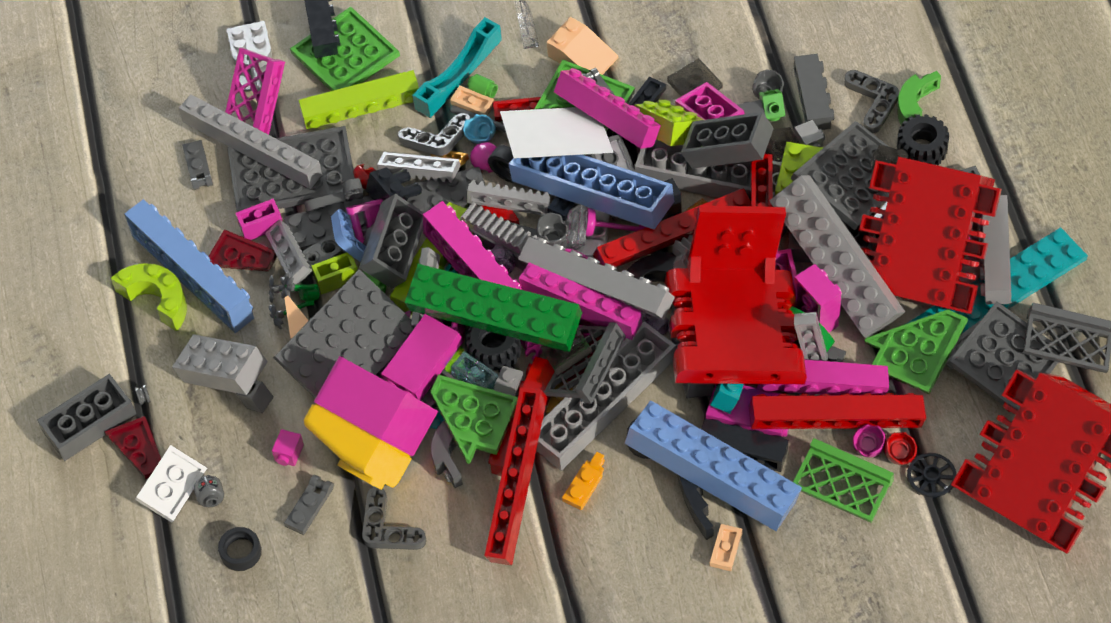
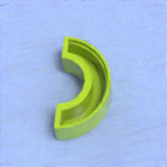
(154, 280)

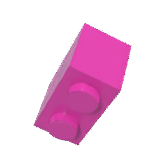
(258, 219)

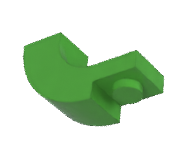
(913, 91)

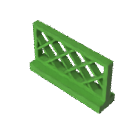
(855, 466)

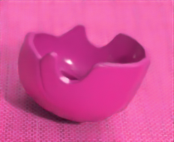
(480, 155)
(869, 441)

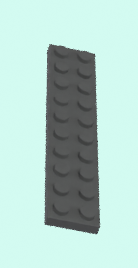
(317, 224)

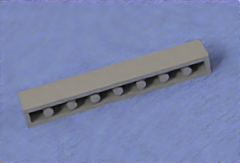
(250, 141)
(600, 278)

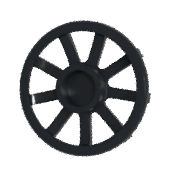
(931, 475)

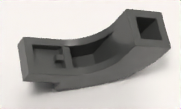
(441, 451)

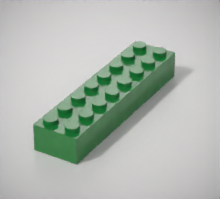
(493, 307)

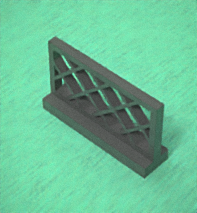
(1075, 322)
(596, 365)

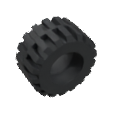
(927, 129)
(493, 357)

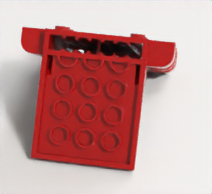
(929, 230)
(735, 302)
(1042, 457)

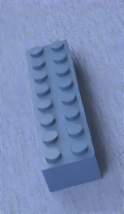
(597, 186)
(190, 265)
(713, 465)

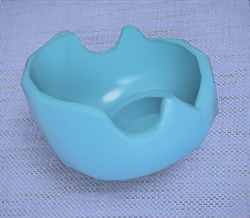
(479, 129)

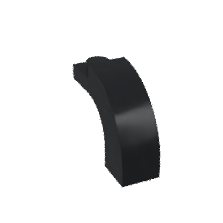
(653, 267)

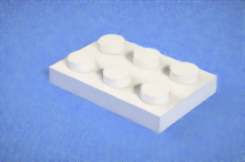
(170, 483)

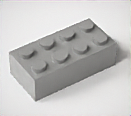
(220, 364)

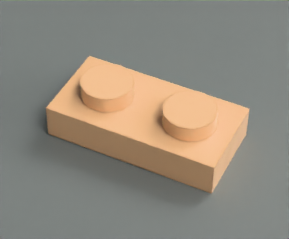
(472, 101)
(726, 547)

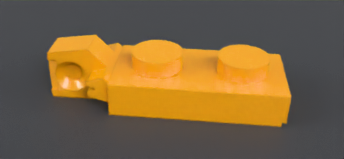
(585, 482)

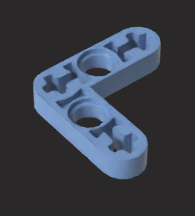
(344, 235)

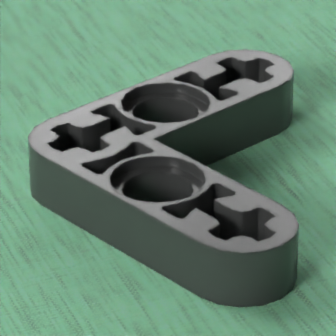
(879, 94)
(436, 144)
(351, 190)
(383, 532)

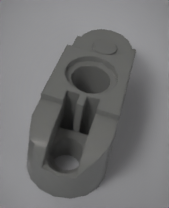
(320, 251)

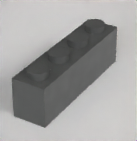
(812, 90)

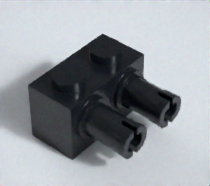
(384, 184)

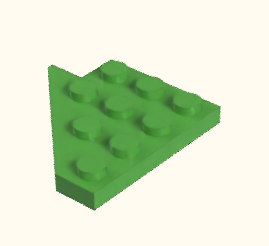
(918, 349)
(473, 414)

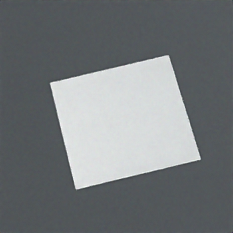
(554, 133)

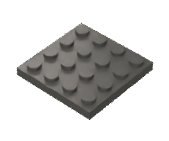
(996, 351)

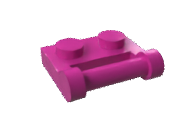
(370, 212)

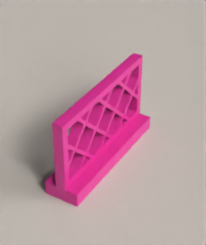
(265, 97)

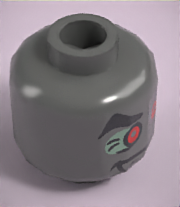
(209, 491)

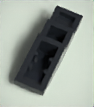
(697, 506)

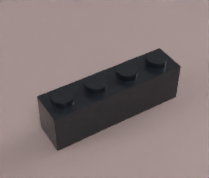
(322, 27)
(761, 447)

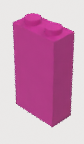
(422, 357)
(740, 412)

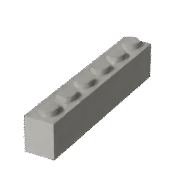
(997, 259)

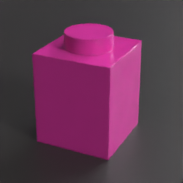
(287, 448)

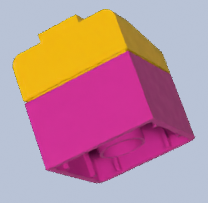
(368, 423)

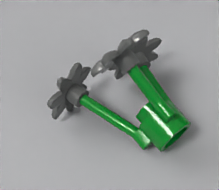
(308, 293)

